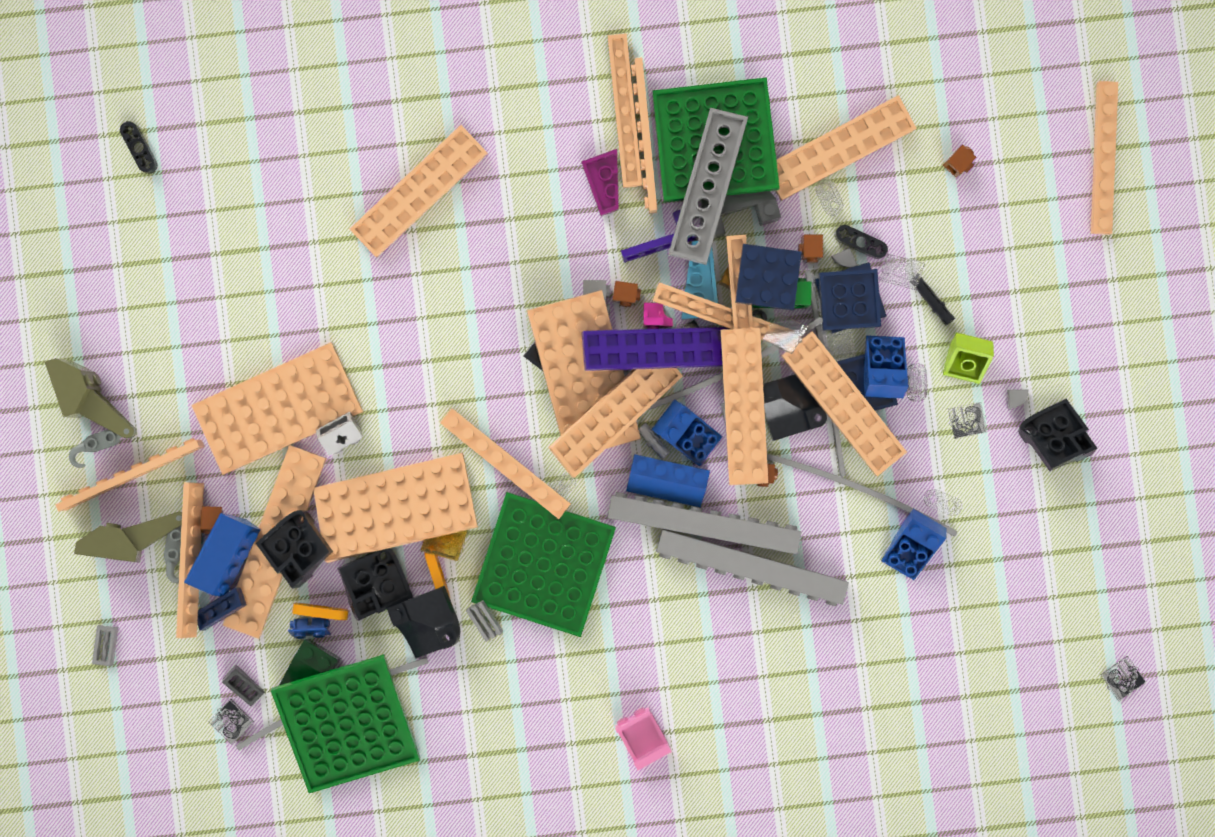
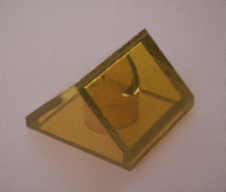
(446, 546)

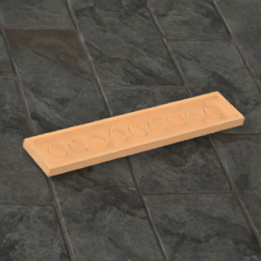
(258, 579)

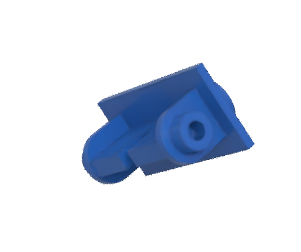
(317, 629)

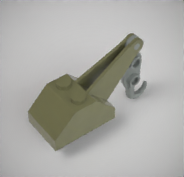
(79, 397)
(128, 543)

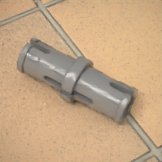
(653, 440)

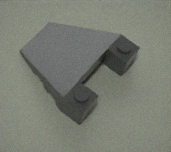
(764, 203)

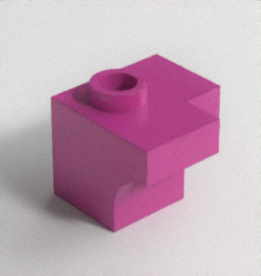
(654, 317)

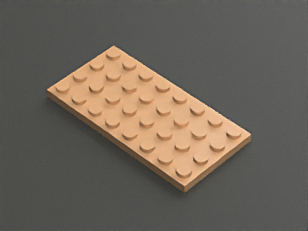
(560, 351)
(276, 408)
(395, 507)

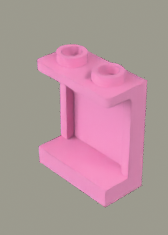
(643, 738)

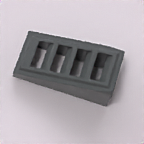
(247, 681)

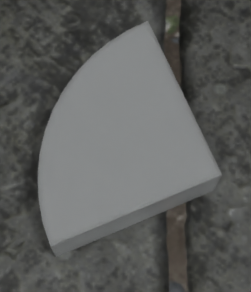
(845, 258)
(1016, 397)

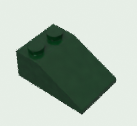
(309, 661)

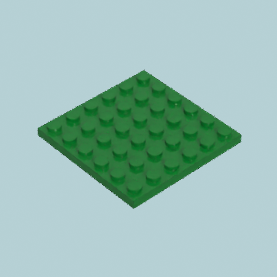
(681, 123)
(543, 565)
(346, 723)

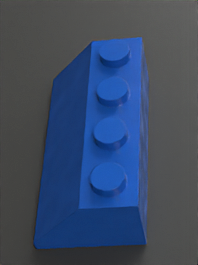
(667, 480)
(222, 555)

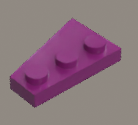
(603, 180)

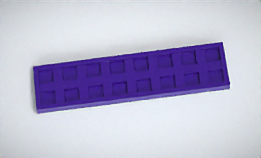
(652, 348)

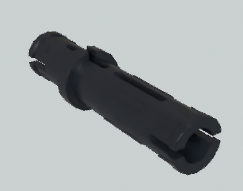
(934, 302)

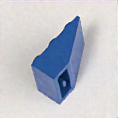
(885, 367)
(687, 432)
(914, 544)

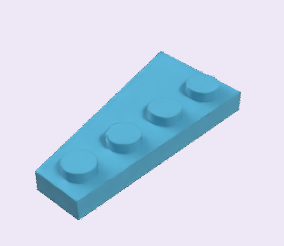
(701, 281)

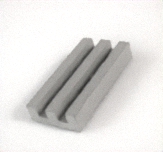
(477, 619)
(114, 632)

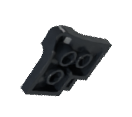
(790, 408)
(1057, 435)
(295, 548)
(374, 583)
(427, 621)

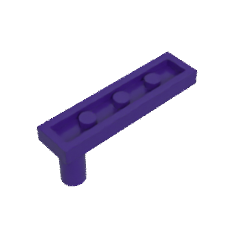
(652, 246)

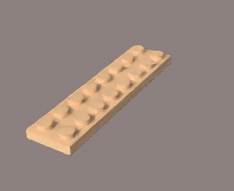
(843, 146)
(418, 191)
(844, 404)
(744, 406)
(611, 417)

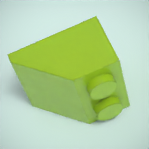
(968, 358)

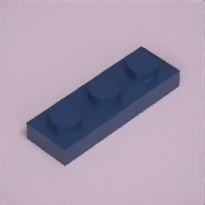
(220, 609)

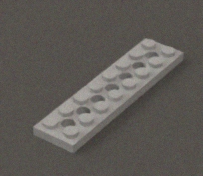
(716, 197)

